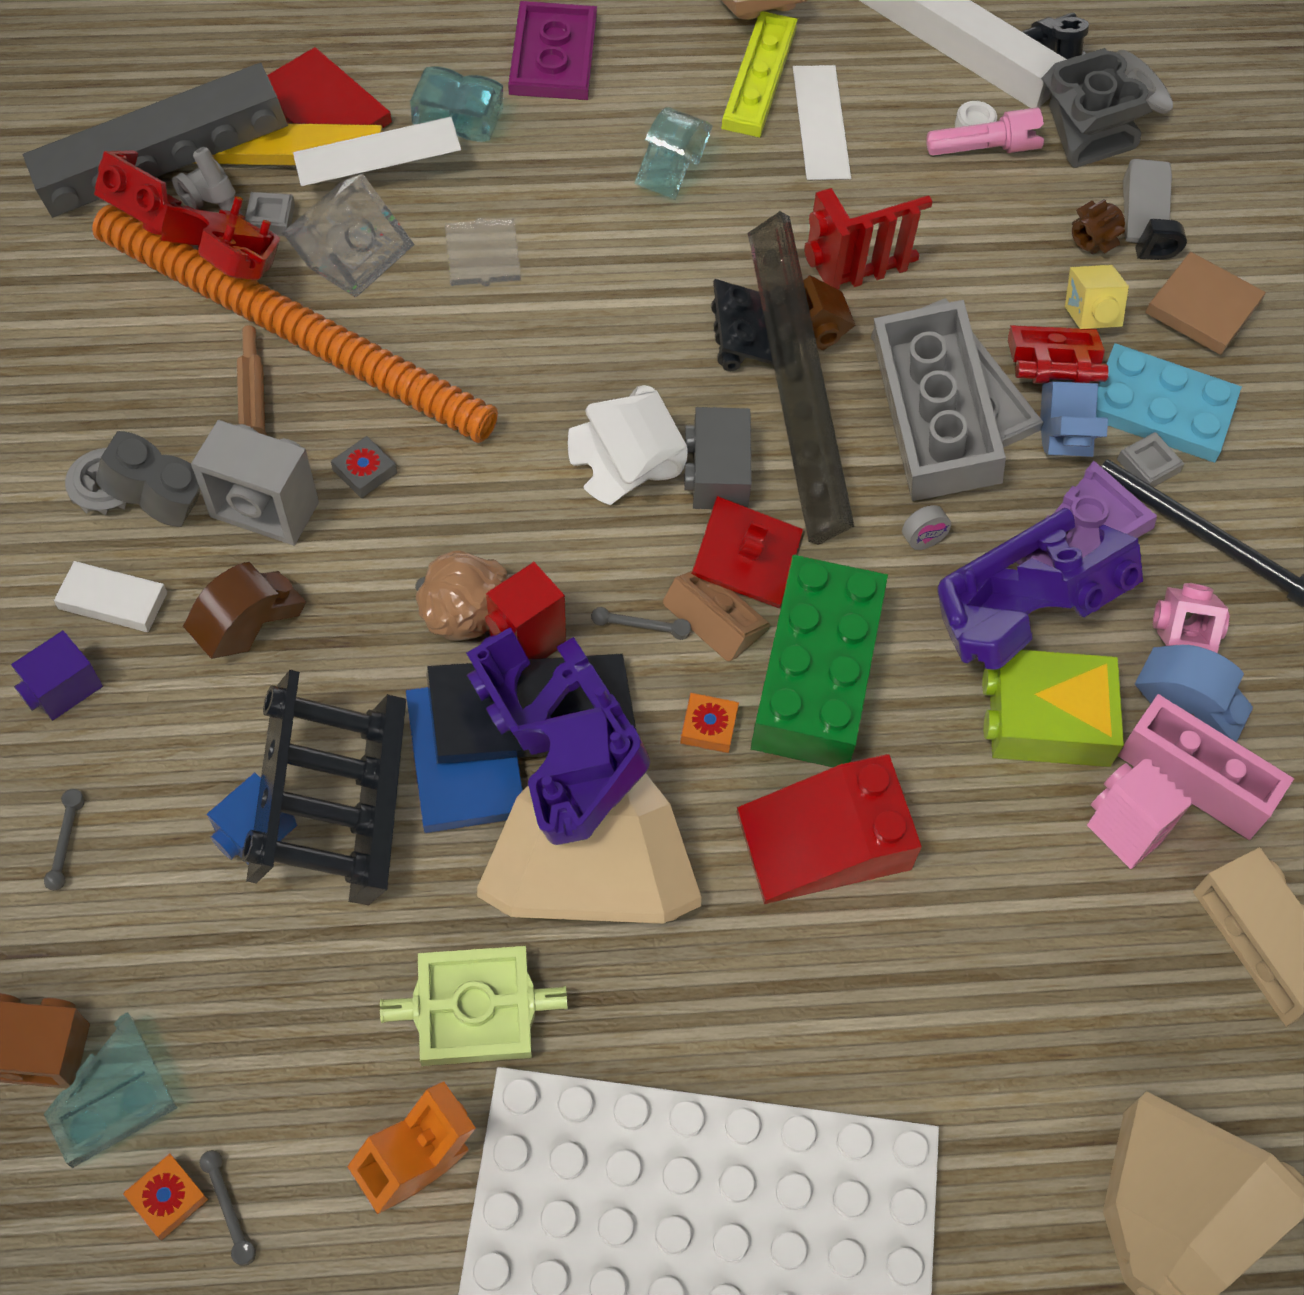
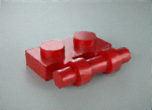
(1057, 354)

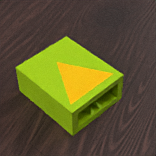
(1055, 708)

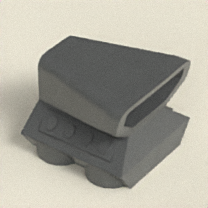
(1095, 106)

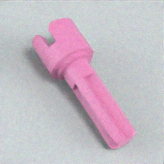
(1011, 132)

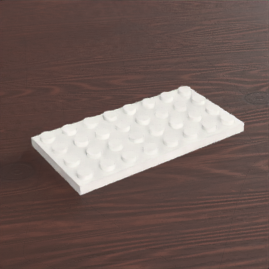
(694, 1195)

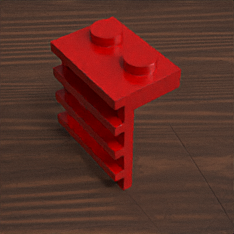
(841, 245)

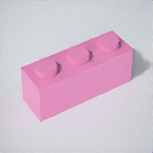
(1207, 766)

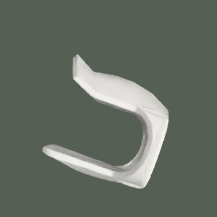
(627, 444)

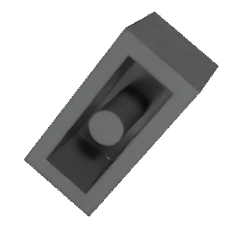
(720, 456)

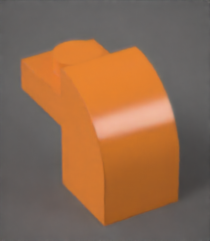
(414, 1151)

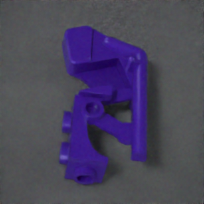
(990, 605)
(591, 752)

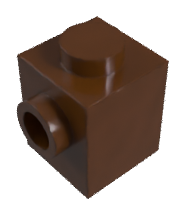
(828, 312)

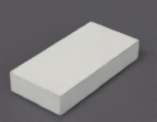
(110, 596)

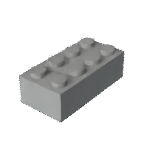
(939, 401)

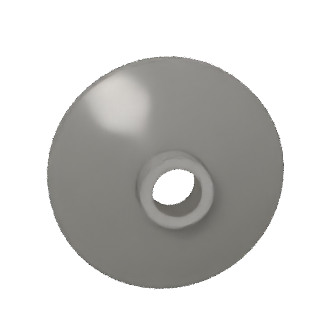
(1158, 95)

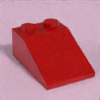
(830, 830)

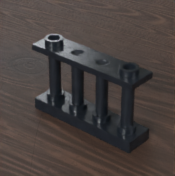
(376, 774)

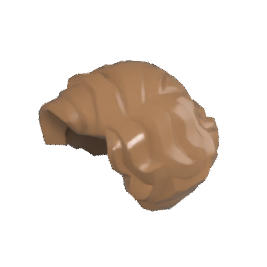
(455, 594)

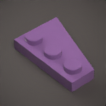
(1096, 502)

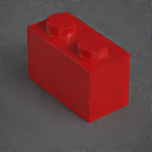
(531, 608)

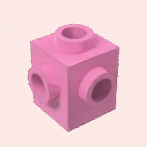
(1203, 628)

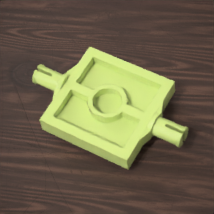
(473, 1005)

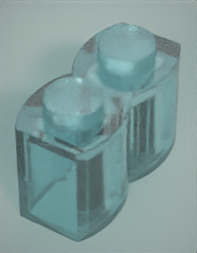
(470, 101)

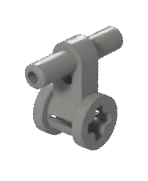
(205, 183)

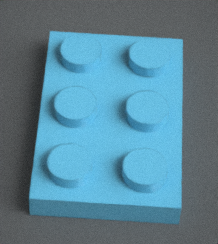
(1162, 397)

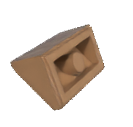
(715, 615)

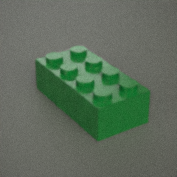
(820, 662)

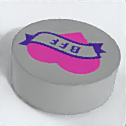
(926, 527)

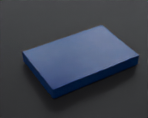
(458, 791)

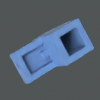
(1070, 418)
(1199, 684)

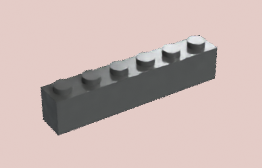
(162, 134)

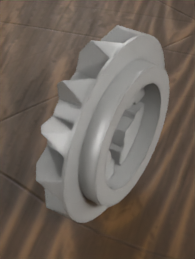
(82, 486)

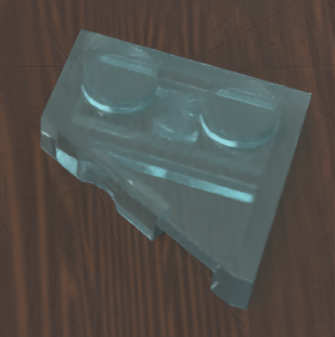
(109, 1097)

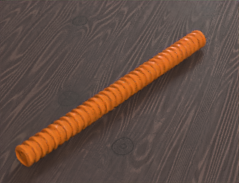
(300, 326)

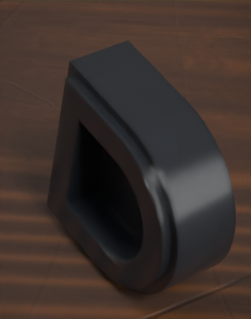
(1161, 240)

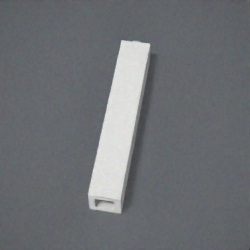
(978, 43)

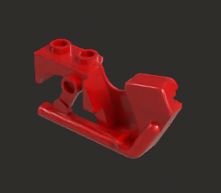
(222, 237)

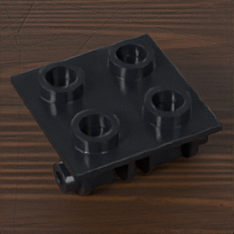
(739, 325)

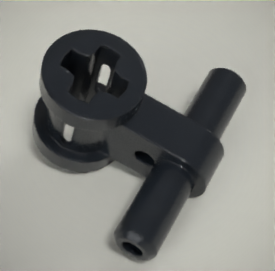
(1061, 35)

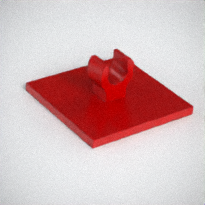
(747, 552)

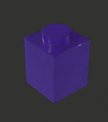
(55, 676)

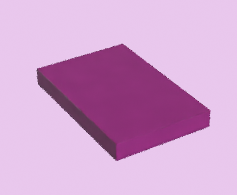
(553, 50)

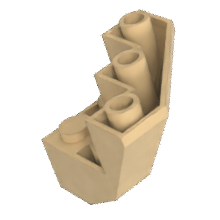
(623, 873)
(1193, 1201)

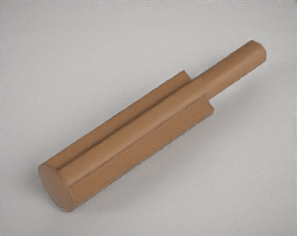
(250, 383)

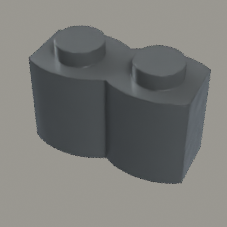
(140, 475)

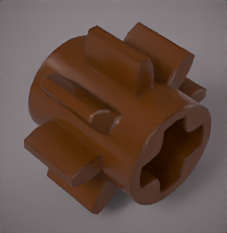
(1098, 226)

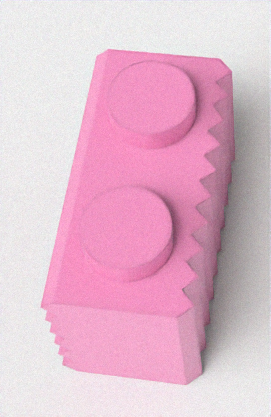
(1137, 811)

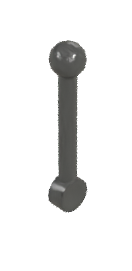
(679, 628)
(72, 801)
(242, 1252)

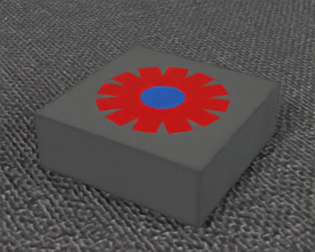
(364, 467)

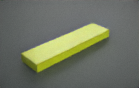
(759, 74)

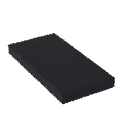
(466, 730)

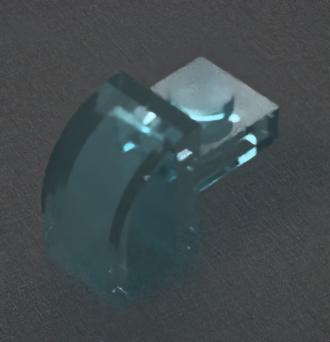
(673, 144)

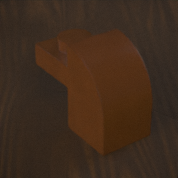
(237, 605)

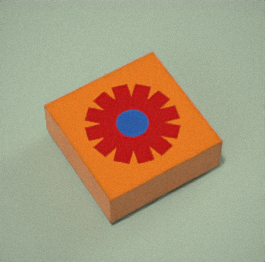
(709, 722)
(165, 1196)

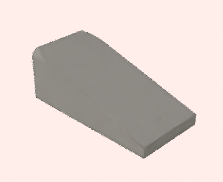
(1145, 195)

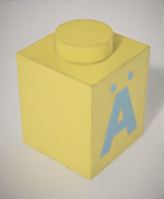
(1096, 296)

